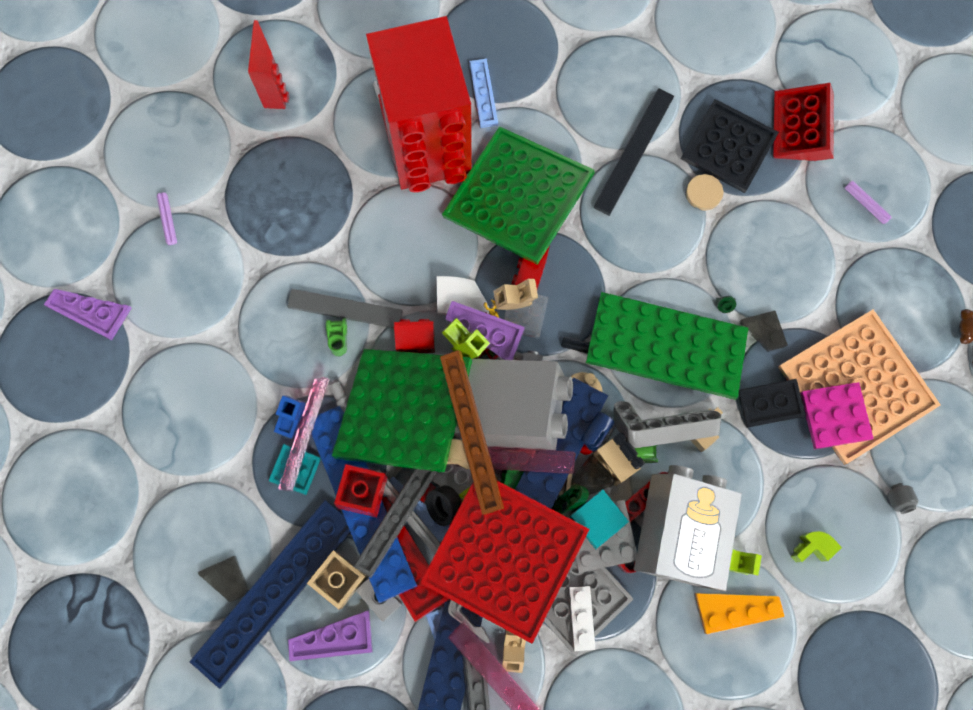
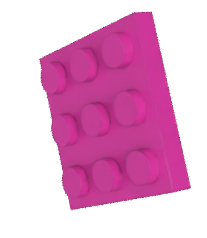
(836, 415)

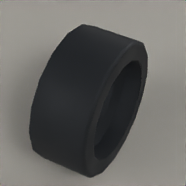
(435, 507)

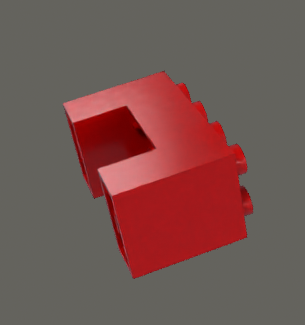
(423, 102)

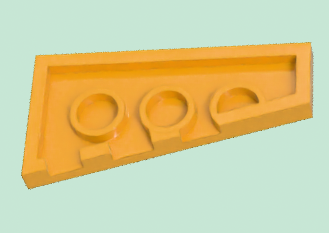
(727, 612)

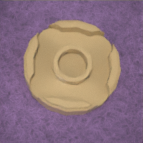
(704, 192)

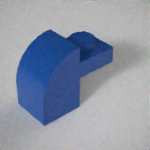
(290, 413)

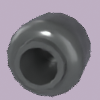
(902, 498)

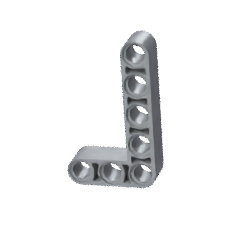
(664, 429)

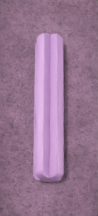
(869, 203)
(166, 218)

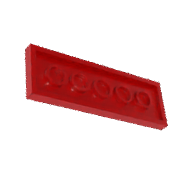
(420, 599)

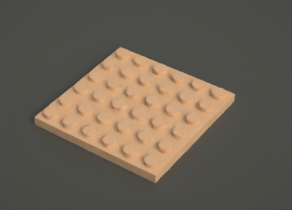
(888, 381)

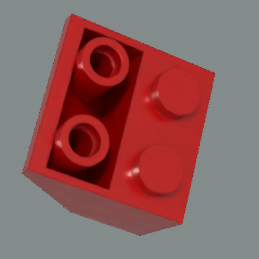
(415, 336)

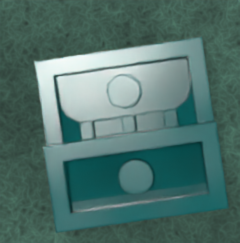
(306, 472)
(601, 518)

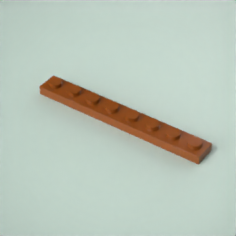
(472, 433)

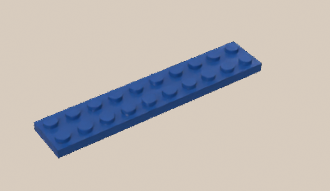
(393, 573)

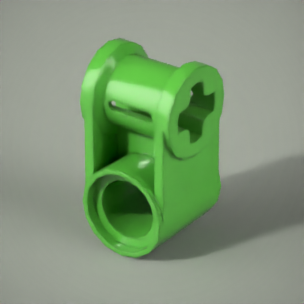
(336, 333)
(648, 454)

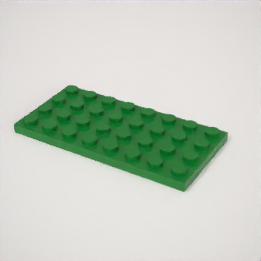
(668, 345)

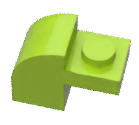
(469, 343)
(816, 542)
(745, 563)

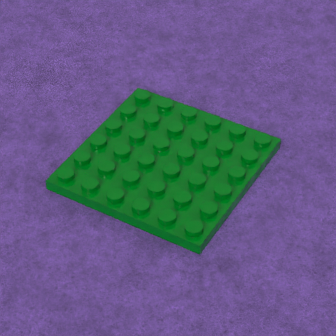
(518, 194)
(399, 412)

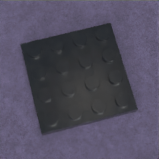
(729, 145)

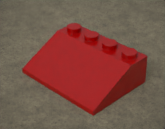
(265, 72)
(804, 123)

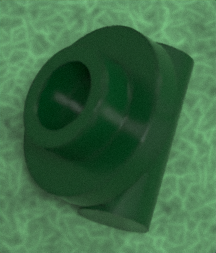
(726, 304)

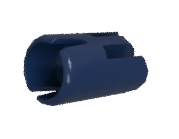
(597, 431)

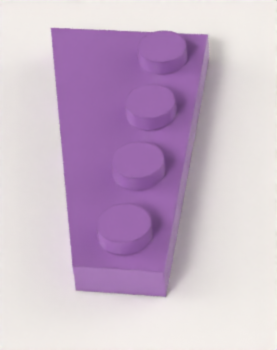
(501, 334)

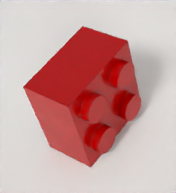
(360, 490)

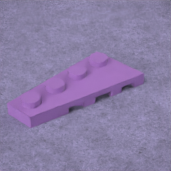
(95, 314)
(337, 639)

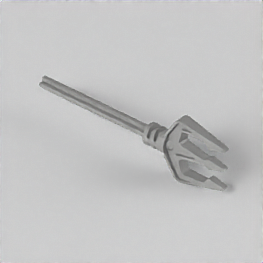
(433, 544)

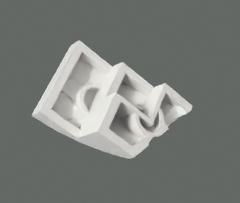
(460, 291)

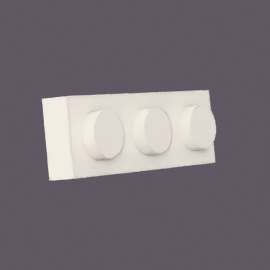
(582, 618)

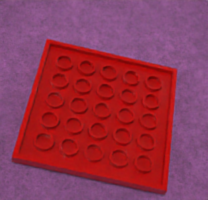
(506, 561)

